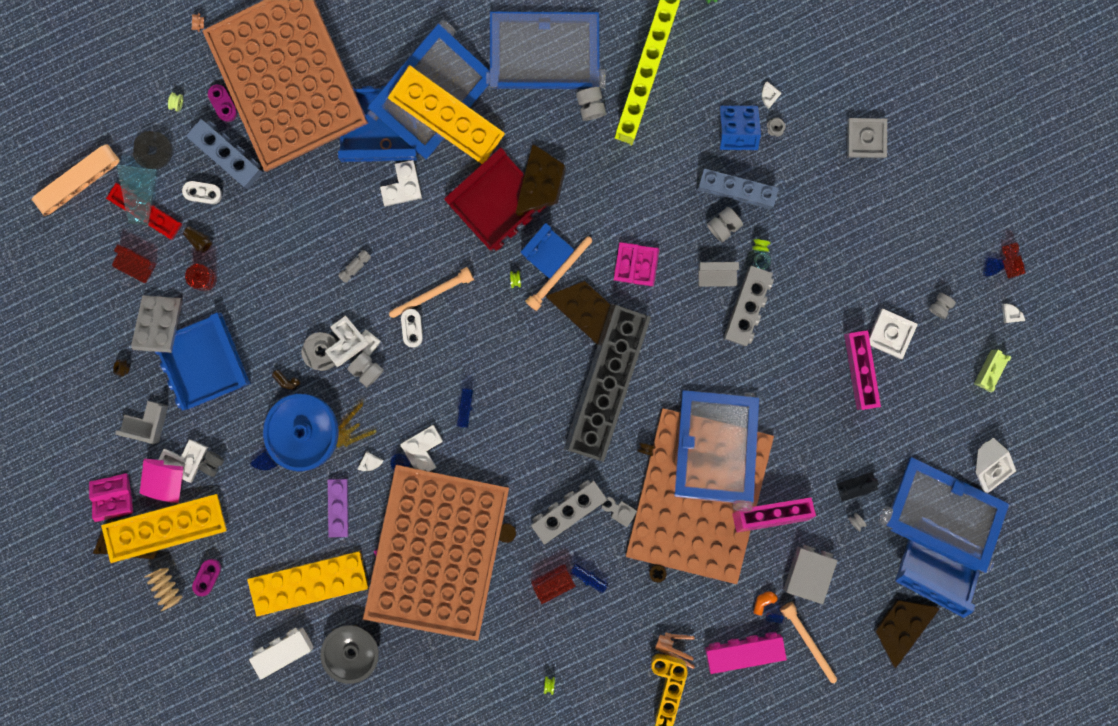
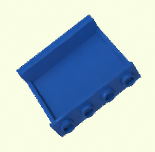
(364, 142)
(203, 363)
(938, 578)

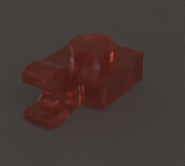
(1013, 264)

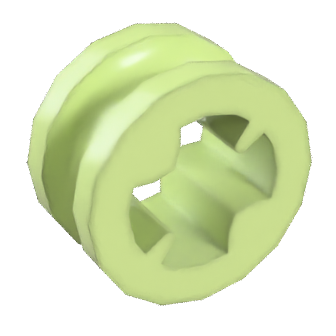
(175, 102)

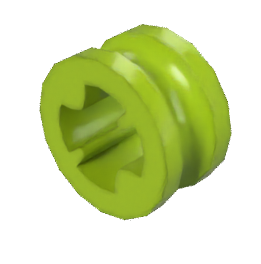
(761, 245)
(515, 279)
(549, 685)

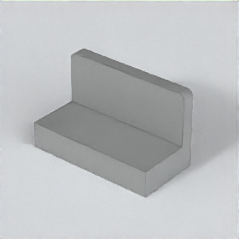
(717, 274)

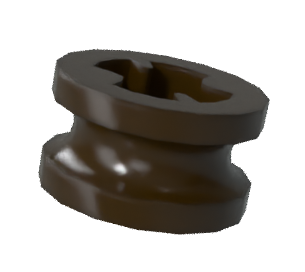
(646, 449)
(656, 579)

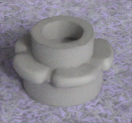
(776, 122)

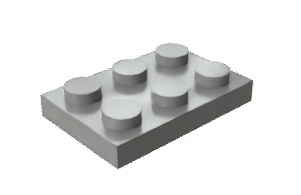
(156, 324)

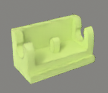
(992, 370)

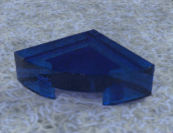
(992, 266)
(263, 462)

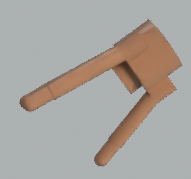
(665, 645)

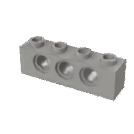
(733, 332)
(548, 532)

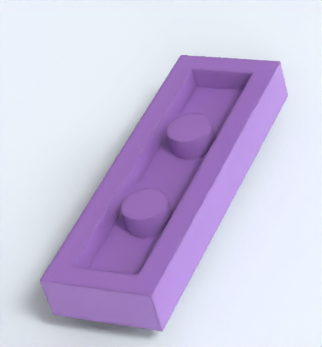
(338, 508)

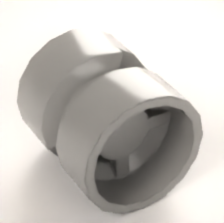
(591, 104)
(722, 226)
(365, 369)

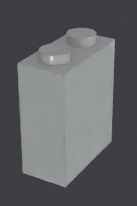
(810, 574)

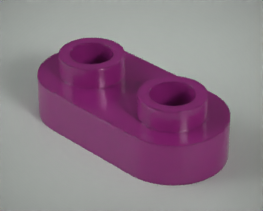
(222, 102)
(206, 576)

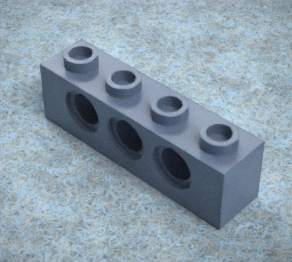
(199, 136)
(737, 189)

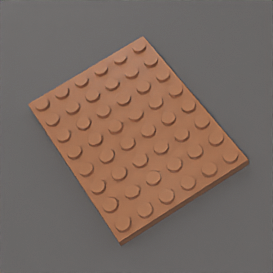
(285, 78)
(687, 531)
(436, 553)

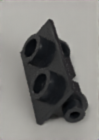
(857, 486)

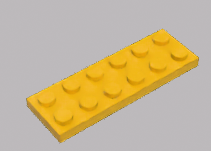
(445, 115)
(163, 528)
(308, 583)

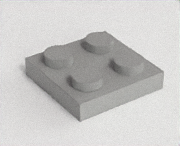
(866, 138)

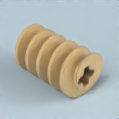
(164, 588)

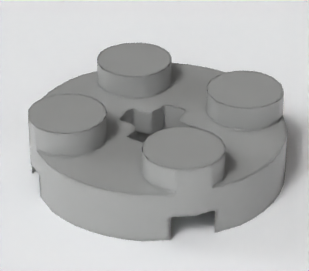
(310, 348)

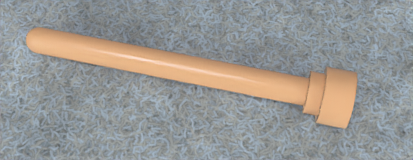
(464, 276)
(536, 300)
(790, 612)

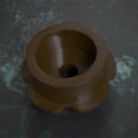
(121, 367)

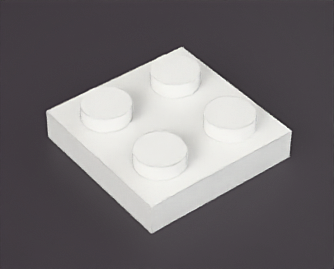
(892, 333)

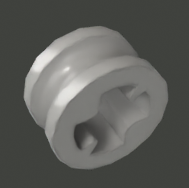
(857, 522)

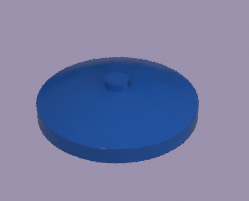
(300, 432)

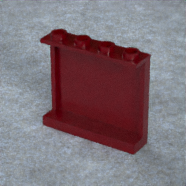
(490, 201)

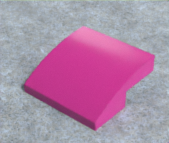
(636, 264)
(161, 480)
(110, 497)

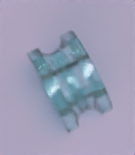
(757, 257)

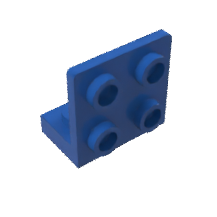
(739, 128)
(547, 251)

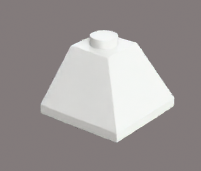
(993, 465)

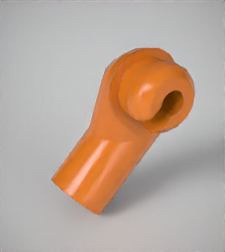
(763, 600)

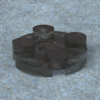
(142, 150)

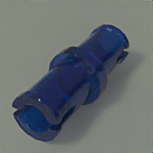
(465, 407)
(589, 578)

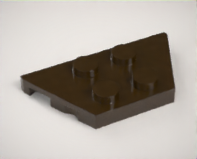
(541, 181)
(583, 308)
(903, 627)

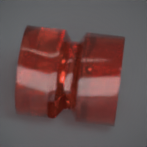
(200, 277)

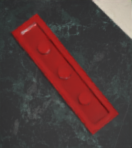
(158, 219)

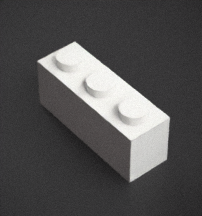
(281, 652)

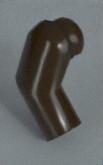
(284, 382)

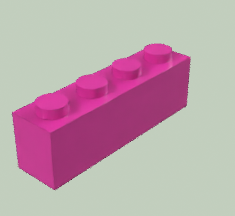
(862, 370)
(774, 515)
(745, 653)

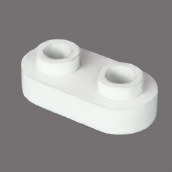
(203, 192)
(411, 328)

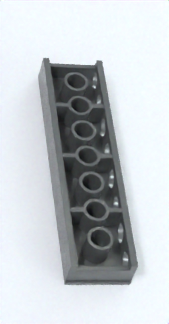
(607, 382)

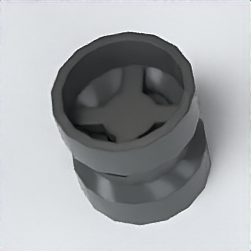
(211, 463)

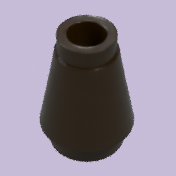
(197, 239)

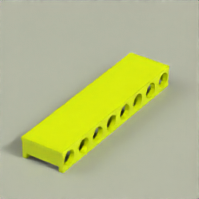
(646, 70)

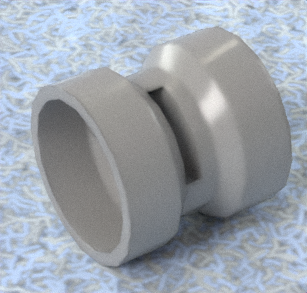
(942, 305)

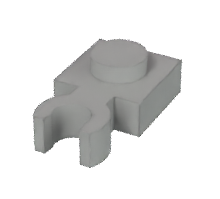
(622, 512)

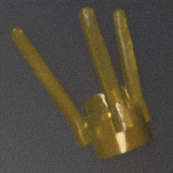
(344, 435)

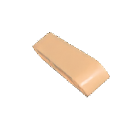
(75, 180)

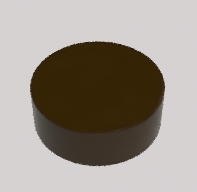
(507, 533)

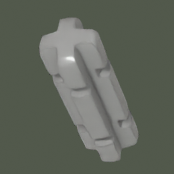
(354, 266)

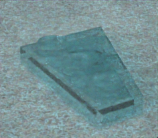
(137, 192)

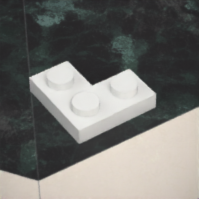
(407, 188)
(349, 344)
(417, 448)
(190, 459)

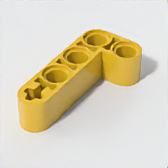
(671, 678)

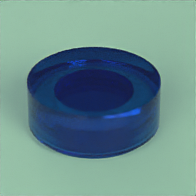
(775, 618)

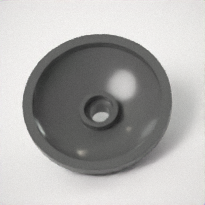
(344, 666)

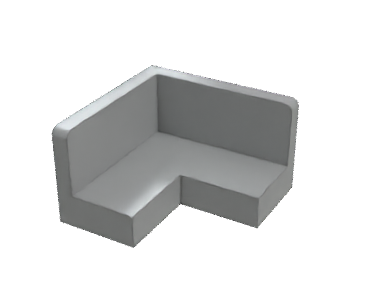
(145, 429)

